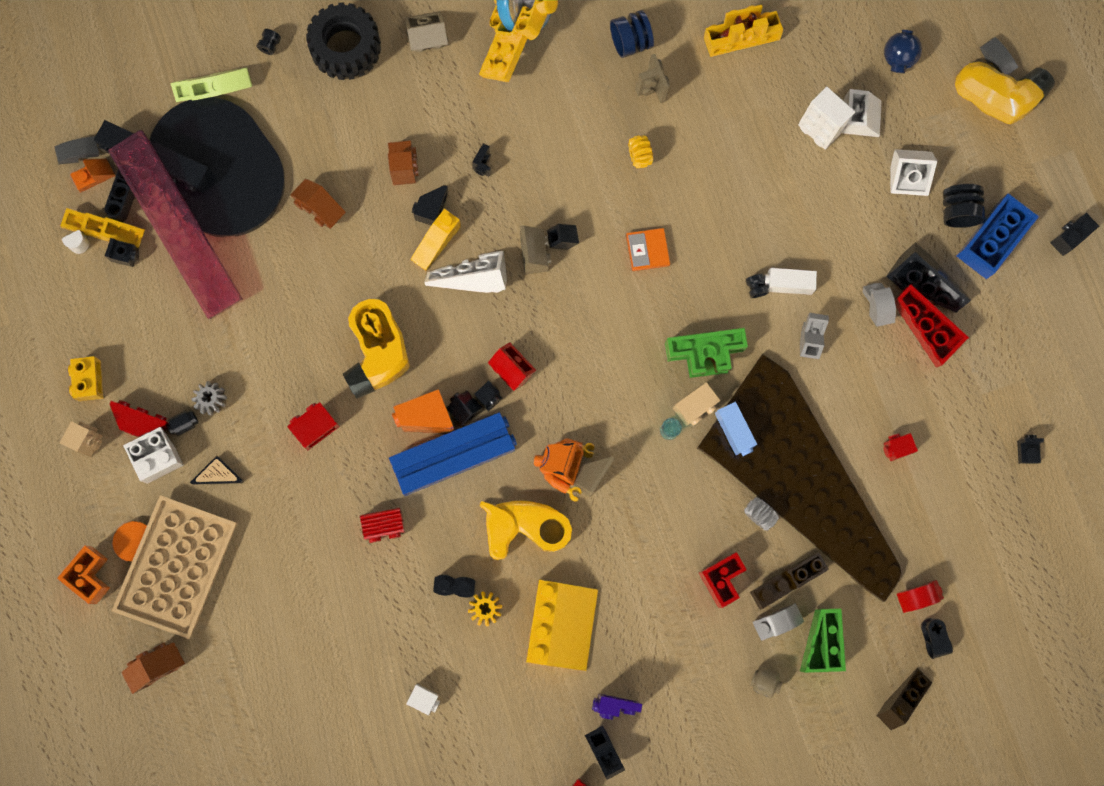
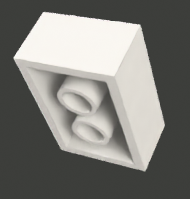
(826, 118)

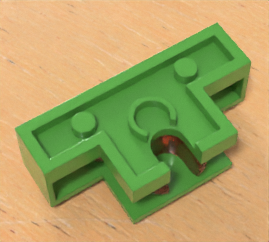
(706, 352)

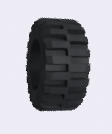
(339, 19)

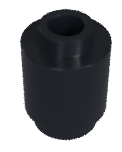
(182, 422)

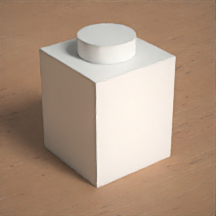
(423, 700)

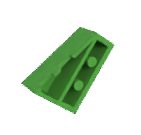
(825, 643)

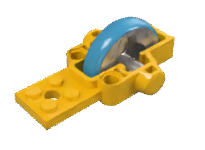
(513, 24)

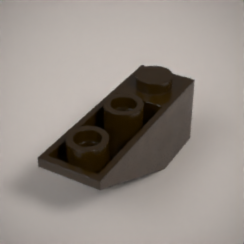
(904, 700)

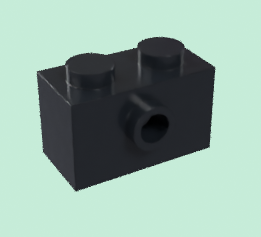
(1074, 234)

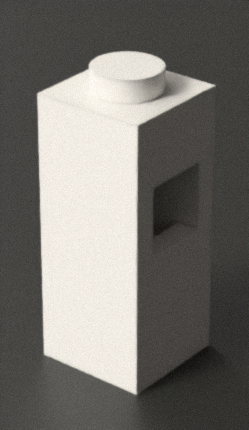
(791, 281)

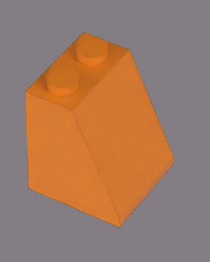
(423, 415)

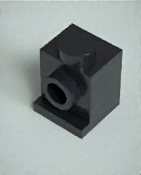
(115, 254)
(488, 396)

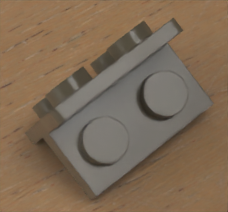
(653, 80)

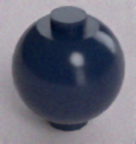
(902, 51)

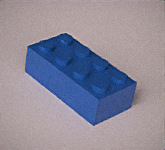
(997, 236)

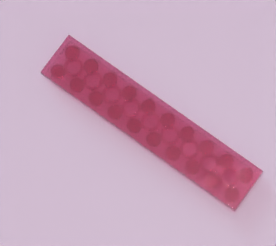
(175, 224)

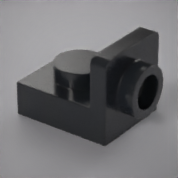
(482, 158)
(1029, 449)

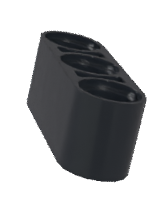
(115, 202)

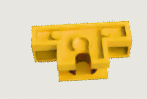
(743, 30)

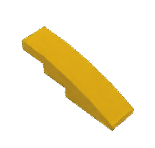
(101, 227)

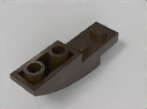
(789, 580)

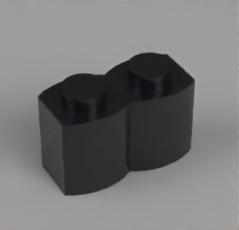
(447, 586)

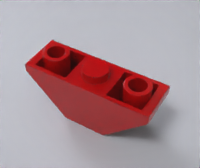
(136, 421)

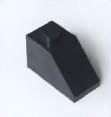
(430, 205)

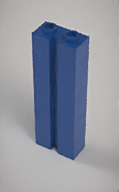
(453, 454)

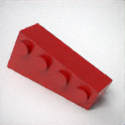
(929, 325)

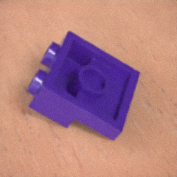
(610, 706)

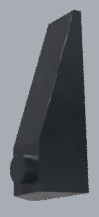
(922, 272)

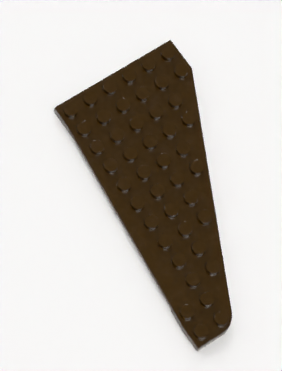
(803, 477)

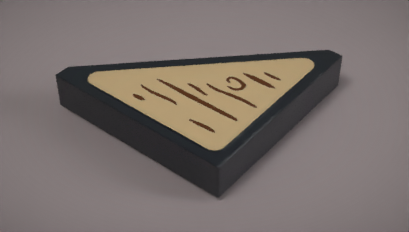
(217, 473)

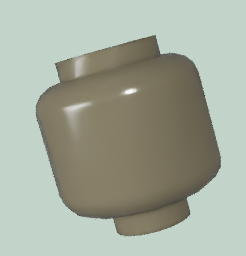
(766, 682)

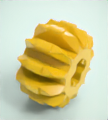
(640, 151)
(491, 605)

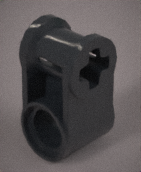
(936, 641)

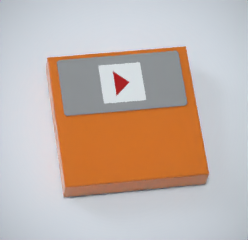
(647, 249)

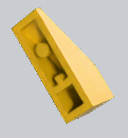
(436, 239)

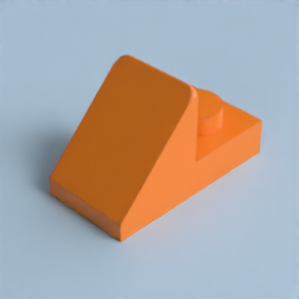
(92, 174)

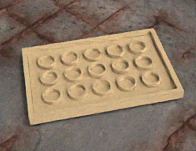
(174, 567)

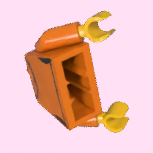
(562, 464)

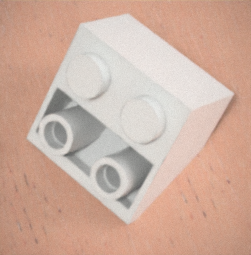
(867, 113)
(153, 455)

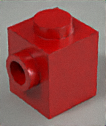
(899, 446)

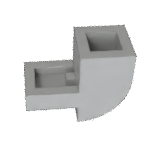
(882, 304)
(813, 335)
(778, 622)

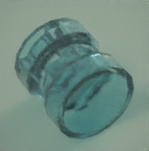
(670, 429)

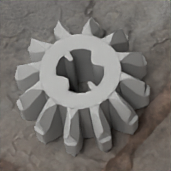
(202, 398)
(761, 514)

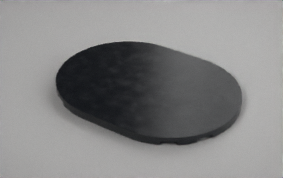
(244, 164)

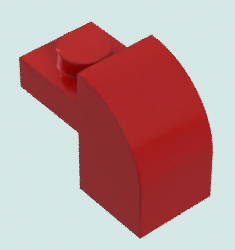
(920, 596)

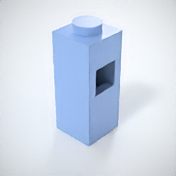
(736, 429)

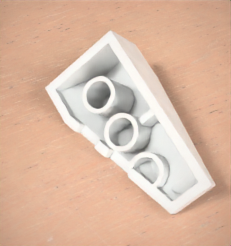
(481, 275)

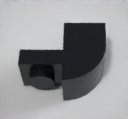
(605, 752)

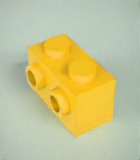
(85, 379)

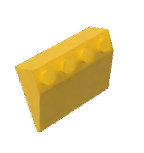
(562, 625)

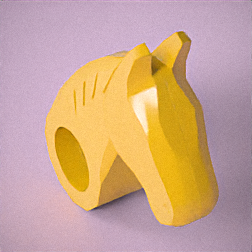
(523, 517)

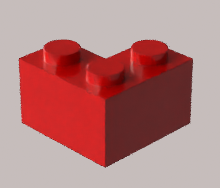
(718, 578)

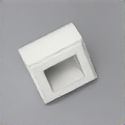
(76, 242)

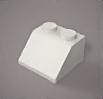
(912, 172)

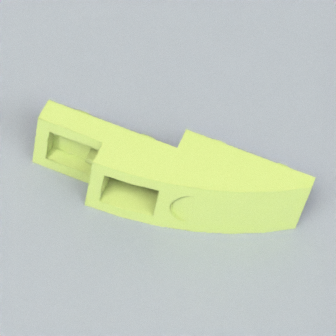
(211, 85)

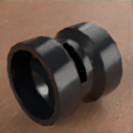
(268, 41)
(757, 286)

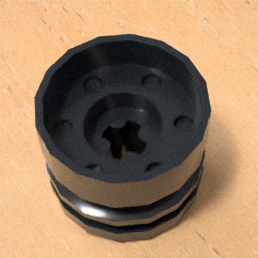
(963, 205)

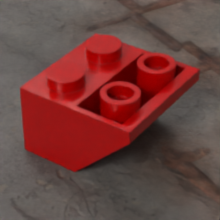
(312, 425)

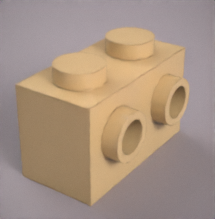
(696, 404)
(82, 438)

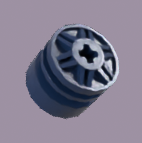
(631, 33)

